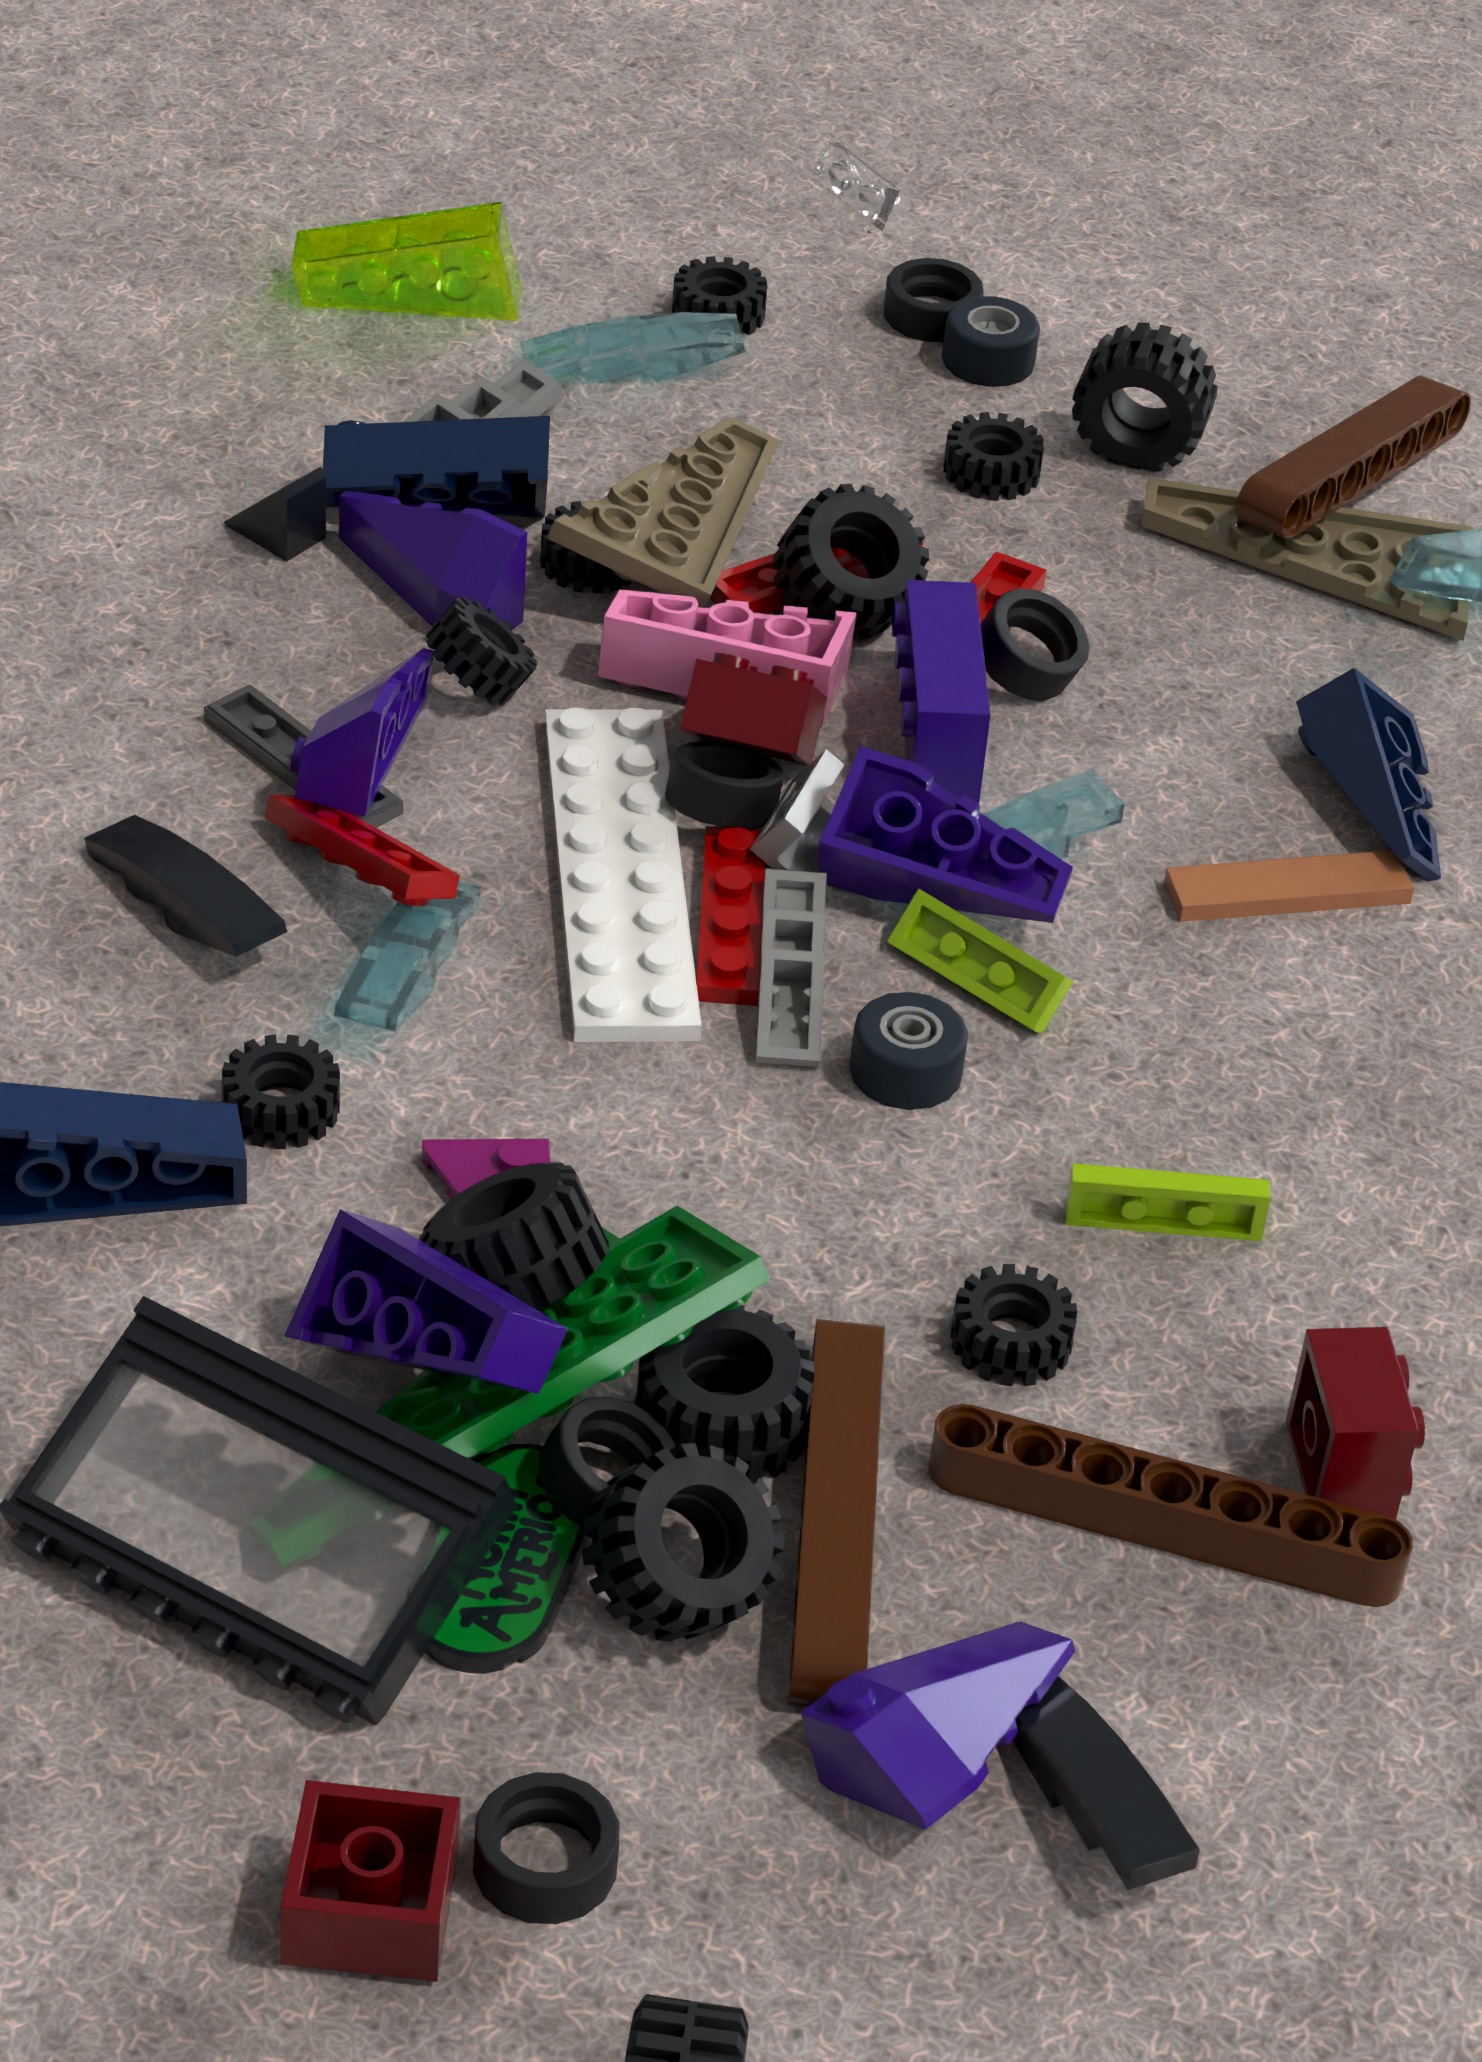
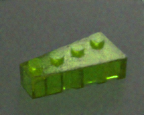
(413, 264)

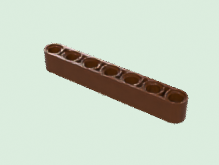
(1352, 457)
(1170, 1505)
(838, 1509)

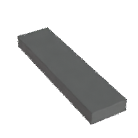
(270, 737)

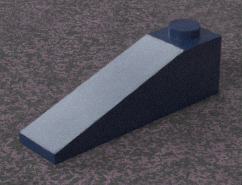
(1374, 756)

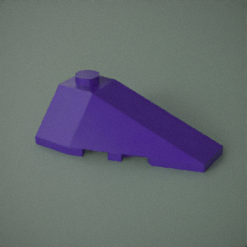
(438, 554)
(360, 738)
(907, 834)
(922, 1726)

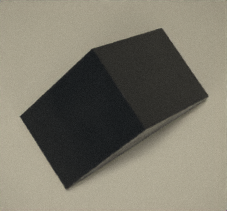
(288, 518)

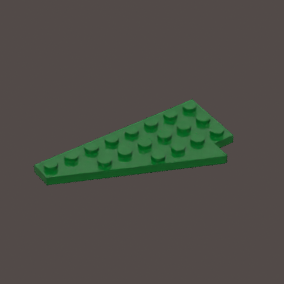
(637, 1300)

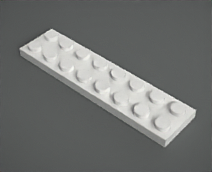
(620, 877)

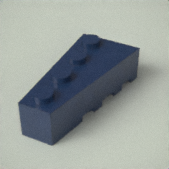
(454, 463)

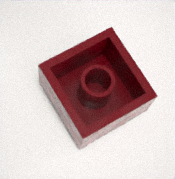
(754, 709)
(1354, 1419)
(370, 1881)

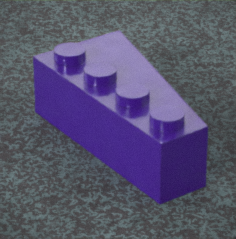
(943, 683)
(416, 1308)

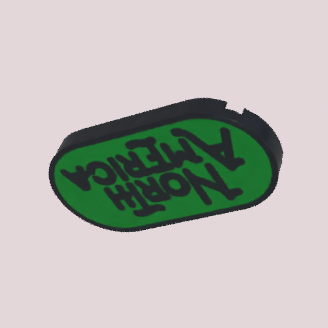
(519, 1582)

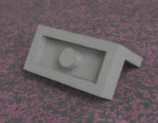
(799, 819)

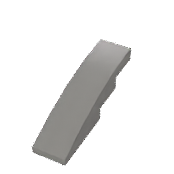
(518, 393)
(791, 968)

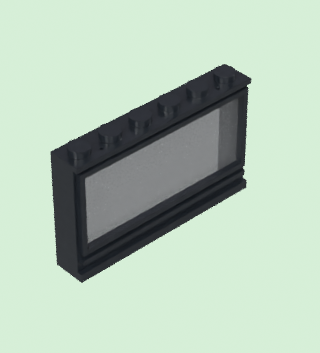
(260, 1512)

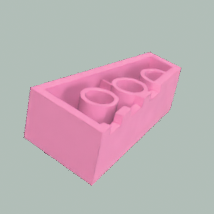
(659, 636)

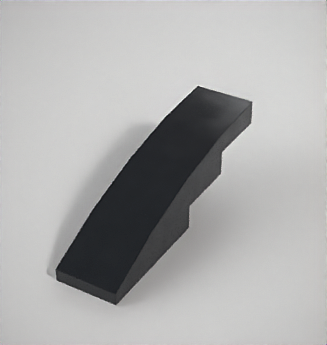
(192, 888)
(1102, 1788)

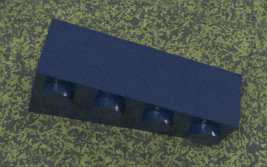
(114, 1154)

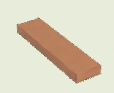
(1288, 885)

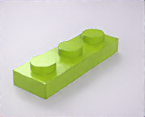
(980, 961)
(1167, 1202)

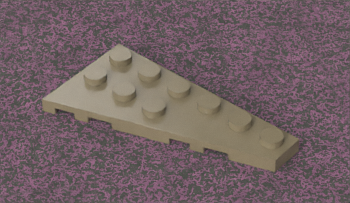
(677, 517)
(1342, 554)

